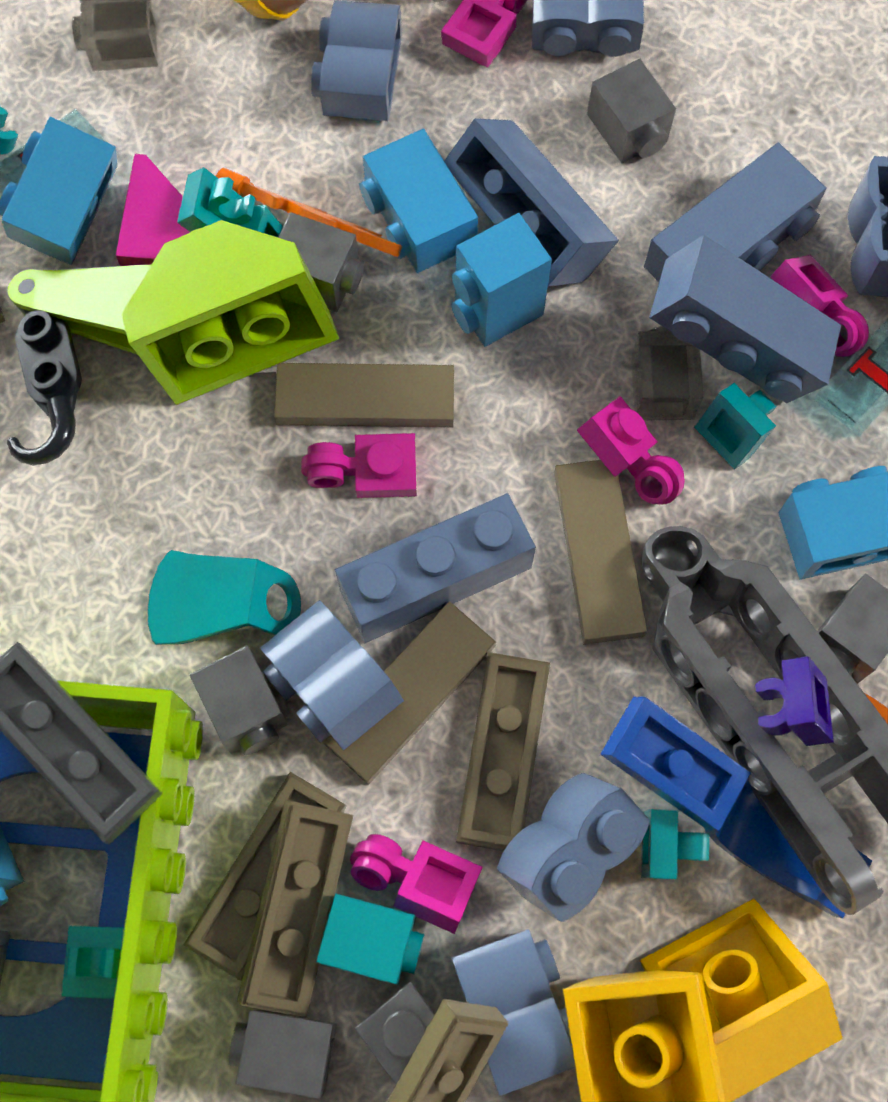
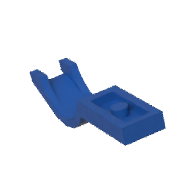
(711, 792)

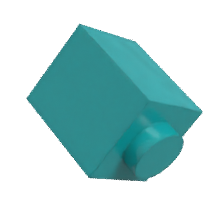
(370, 940)

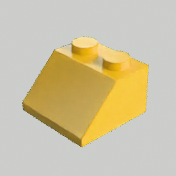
(760, 996)
(643, 1038)

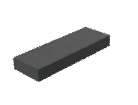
(70, 747)

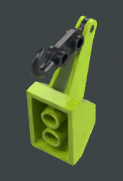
(196, 317)

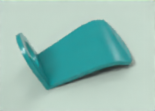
(214, 595)

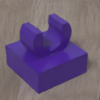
(805, 702)

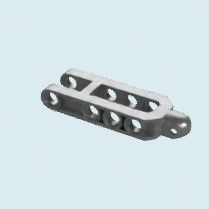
(697, 586)

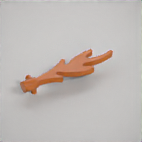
(363, 235)

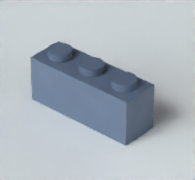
(513, 177)
(748, 212)
(745, 320)
(436, 567)

